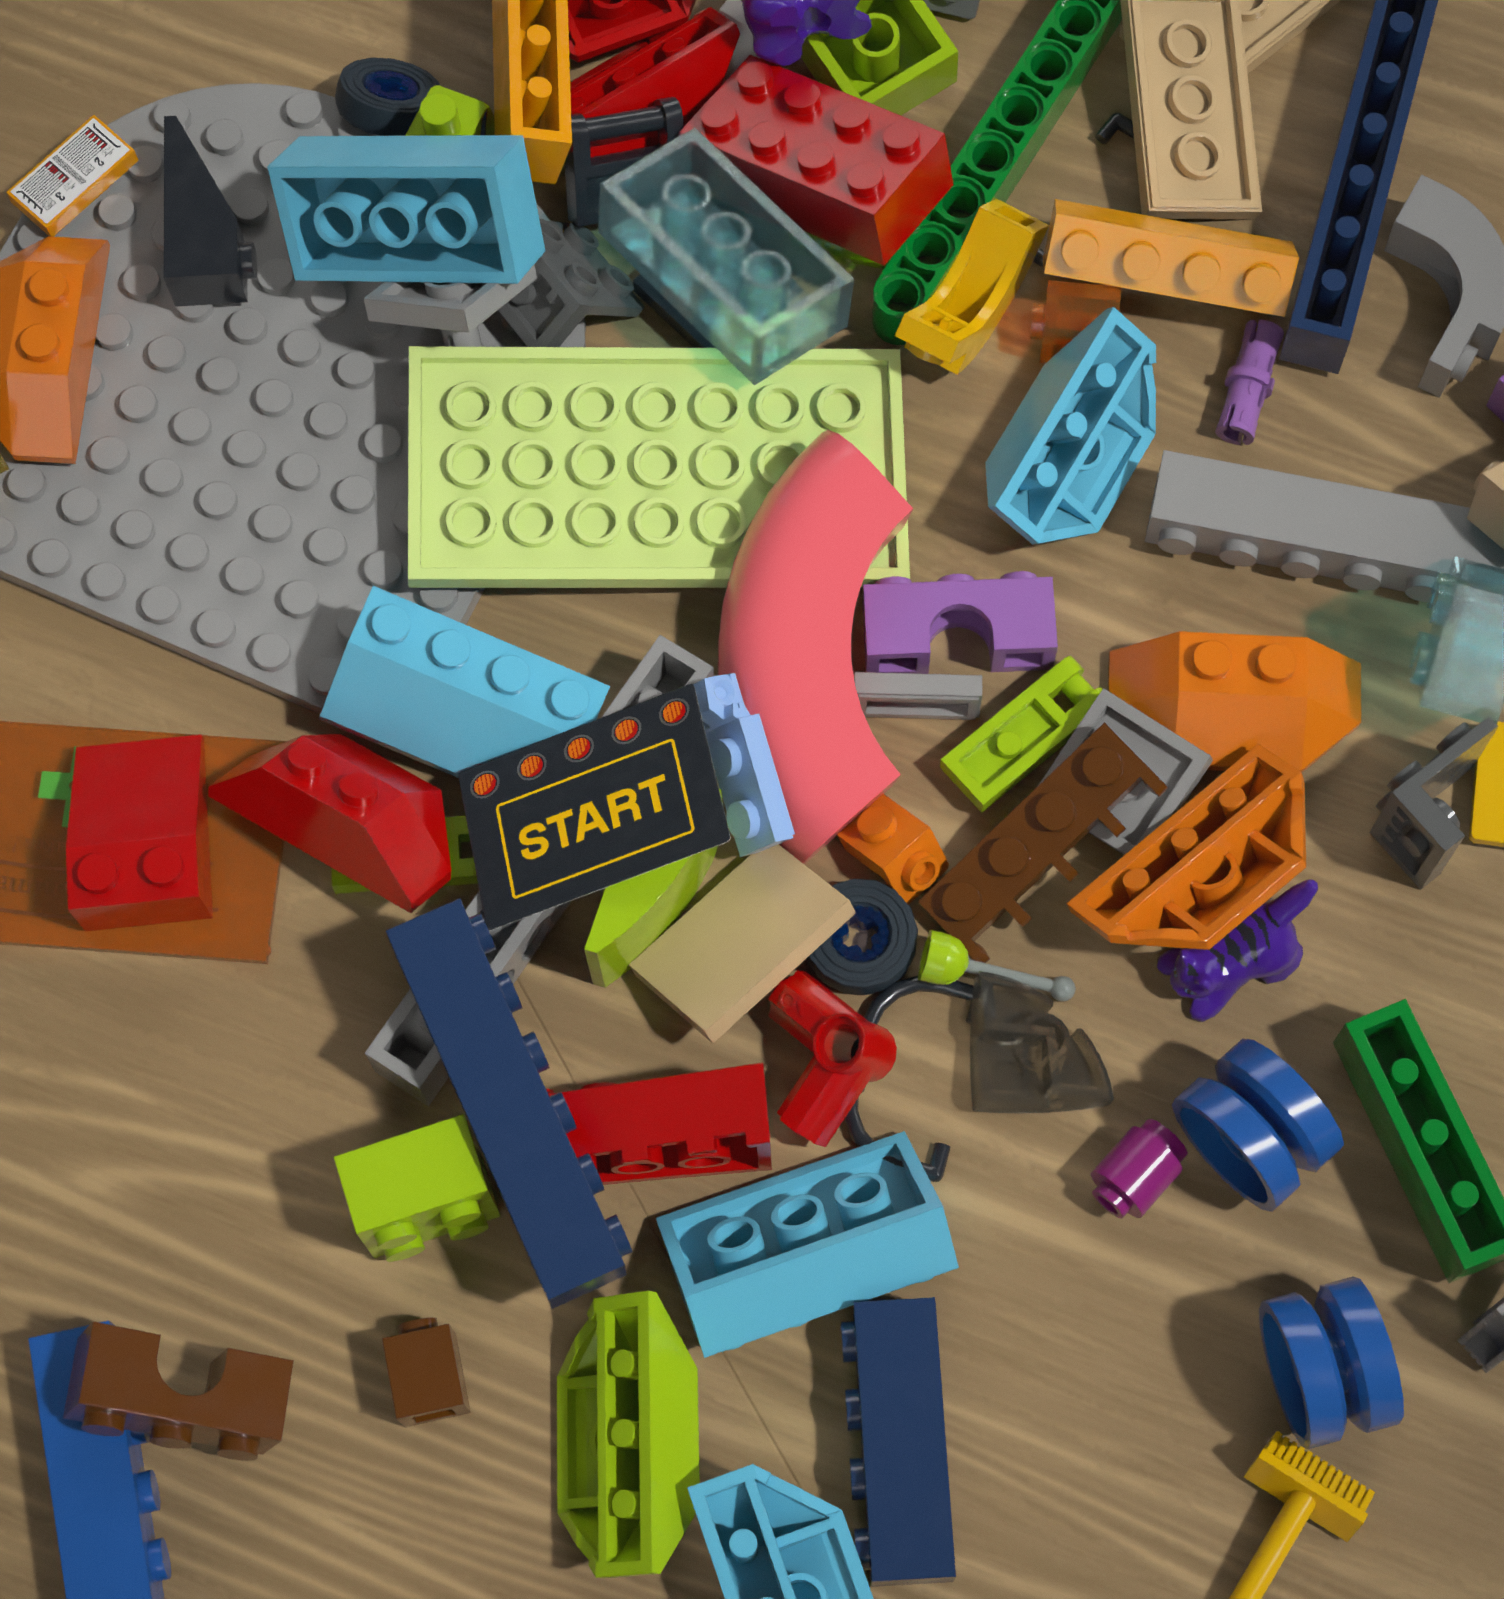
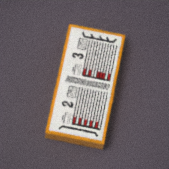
(72, 176)

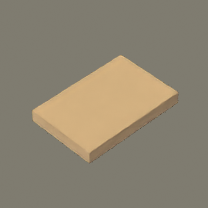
(741, 940)

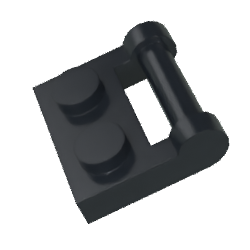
(587, 172)

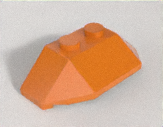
(47, 344)
(1242, 692)
(1205, 861)

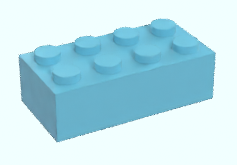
(408, 208)

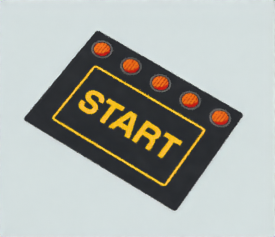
(592, 807)

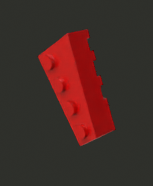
(673, 1125)

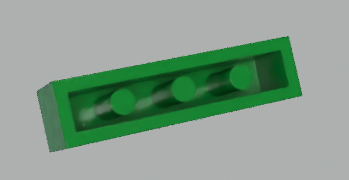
(1425, 1138)

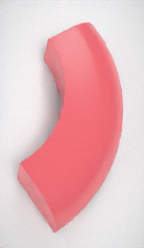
(792, 628)

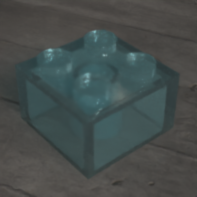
(1463, 655)

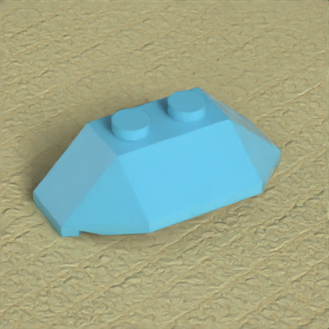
(1076, 434)
(776, 1539)

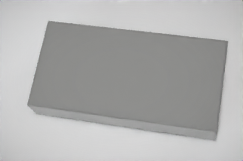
(919, 695)

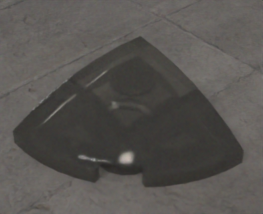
(1026, 1056)

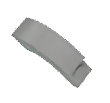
(1466, 258)

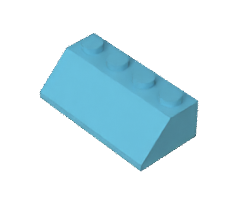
(449, 688)
(807, 1243)

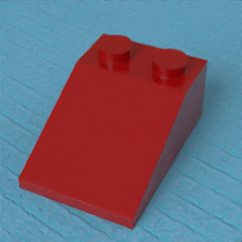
(139, 834)

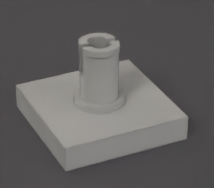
(450, 307)

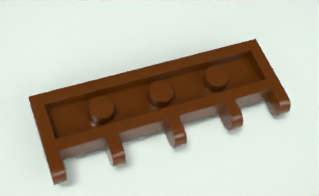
(1037, 838)

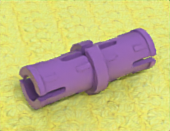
(1249, 382)

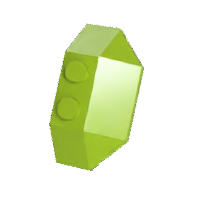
(627, 1436)

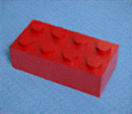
(828, 156)

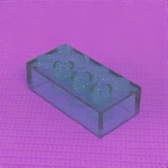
(725, 255)

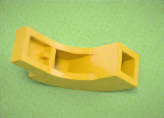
(976, 289)

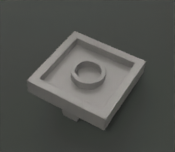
(1163, 751)

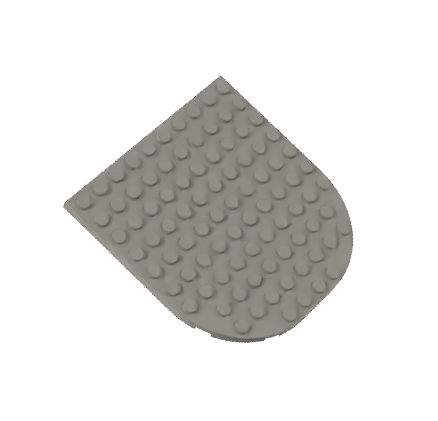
(229, 454)

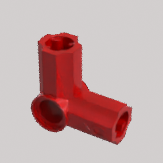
(831, 1078)

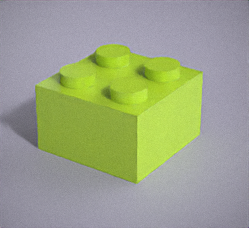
(893, 64)
(417, 1189)

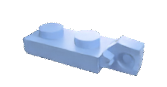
(743, 767)

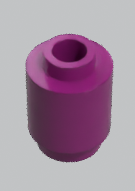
(1138, 1169)

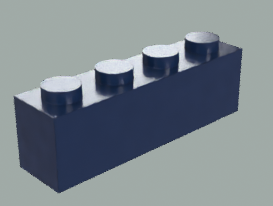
(902, 1442)

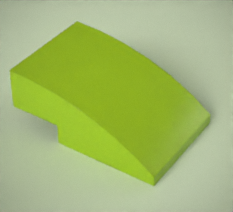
(639, 912)

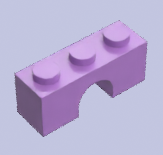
(1009, 613)

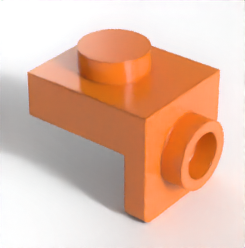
(895, 847)

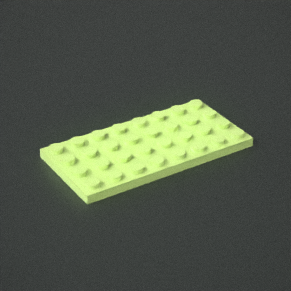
(622, 459)

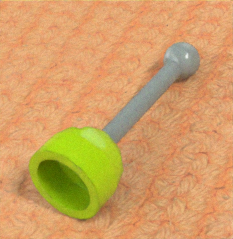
(947, 959)

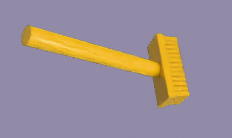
(1308, 1492)

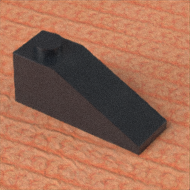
(202, 238)

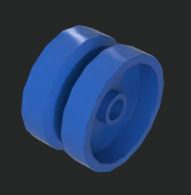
(1258, 1124)
(1331, 1362)

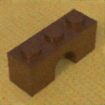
(120, 1388)

